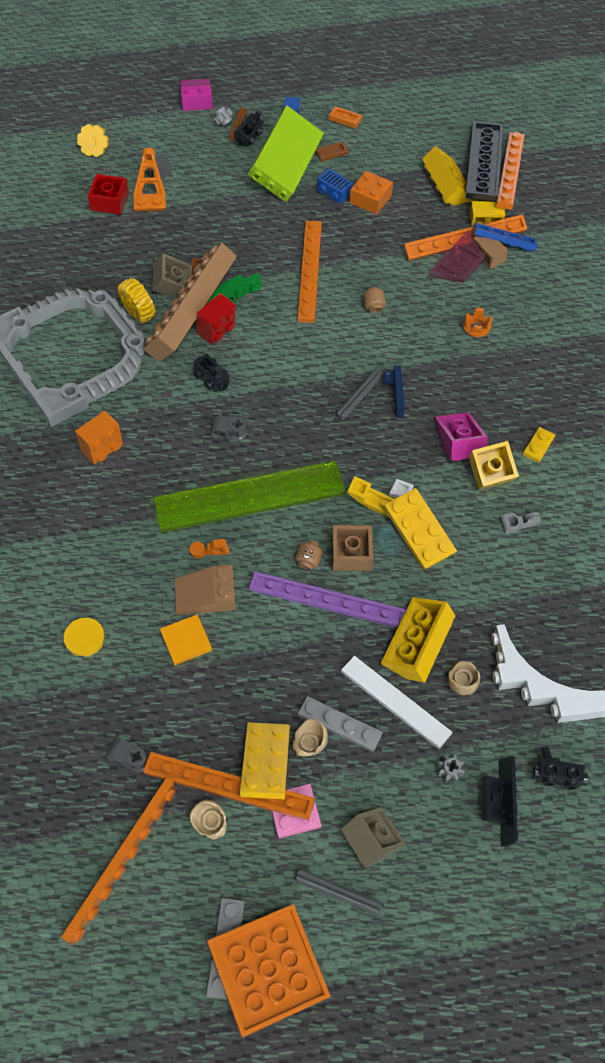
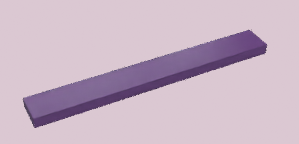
(326, 599)

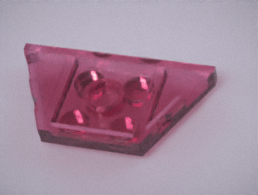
(459, 261)

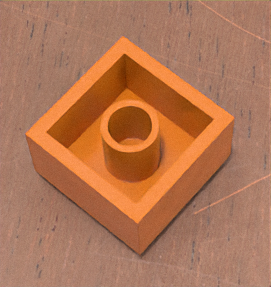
(371, 192)
(99, 437)

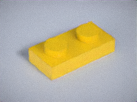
(539, 445)

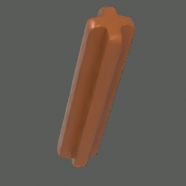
(240, 116)

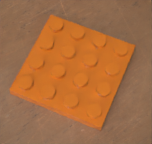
(267, 970)

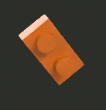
(345, 117)

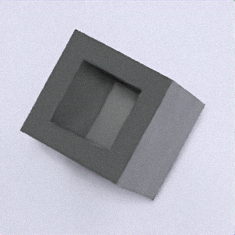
(163, 165)

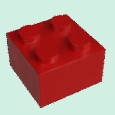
(108, 194)
(216, 319)

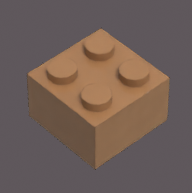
(352, 548)

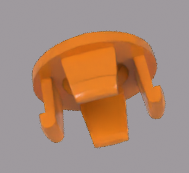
(477, 317)

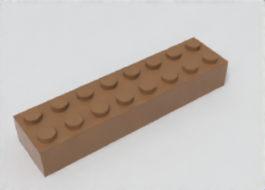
(190, 300)

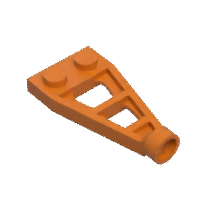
(149, 202)

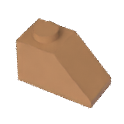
(493, 251)

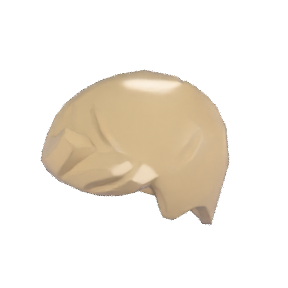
(464, 678)
(310, 738)
(209, 819)

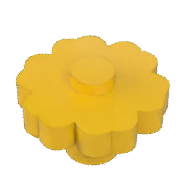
(93, 140)

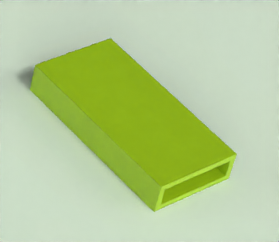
(286, 154)

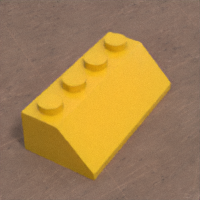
(446, 176)
(419, 638)

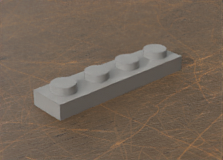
(341, 724)
(229, 919)

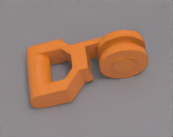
(216, 547)

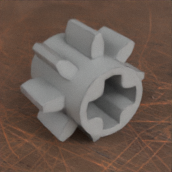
(223, 116)
(445, 768)

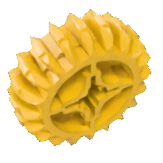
(136, 300)

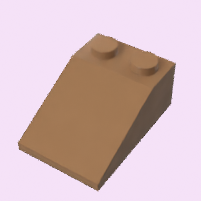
(205, 591)

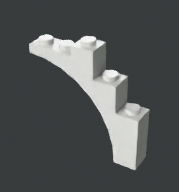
(515, 672)

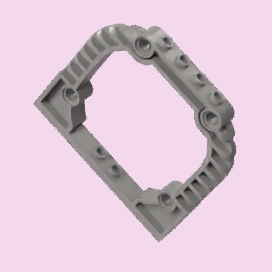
(71, 399)

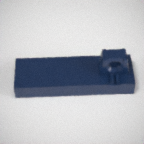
(395, 378)

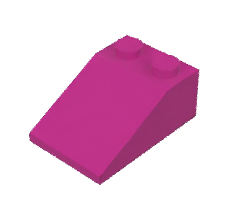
(196, 94)
(460, 435)

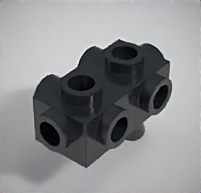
(249, 129)
(214, 377)
(555, 772)

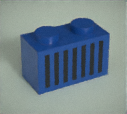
(334, 186)

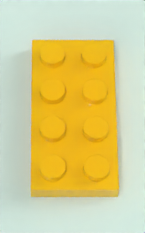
(419, 529)
(265, 761)

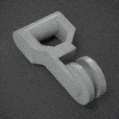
(531, 519)

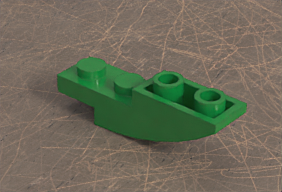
(238, 287)

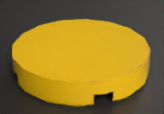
(84, 637)

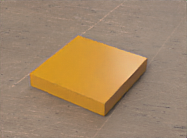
(186, 639)

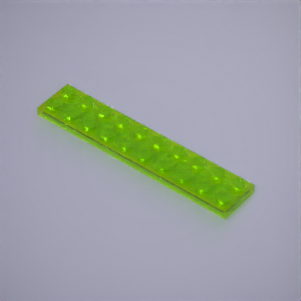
(248, 496)

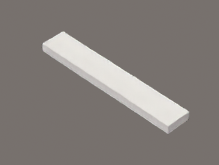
(396, 702)

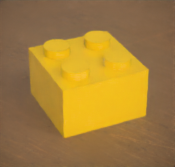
(493, 465)

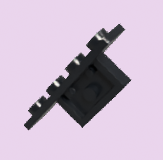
(500, 801)

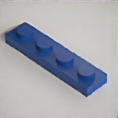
(510, 238)

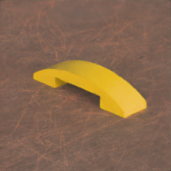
(370, 498)

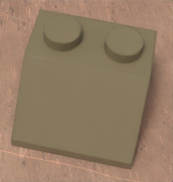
(170, 275)
(372, 836)

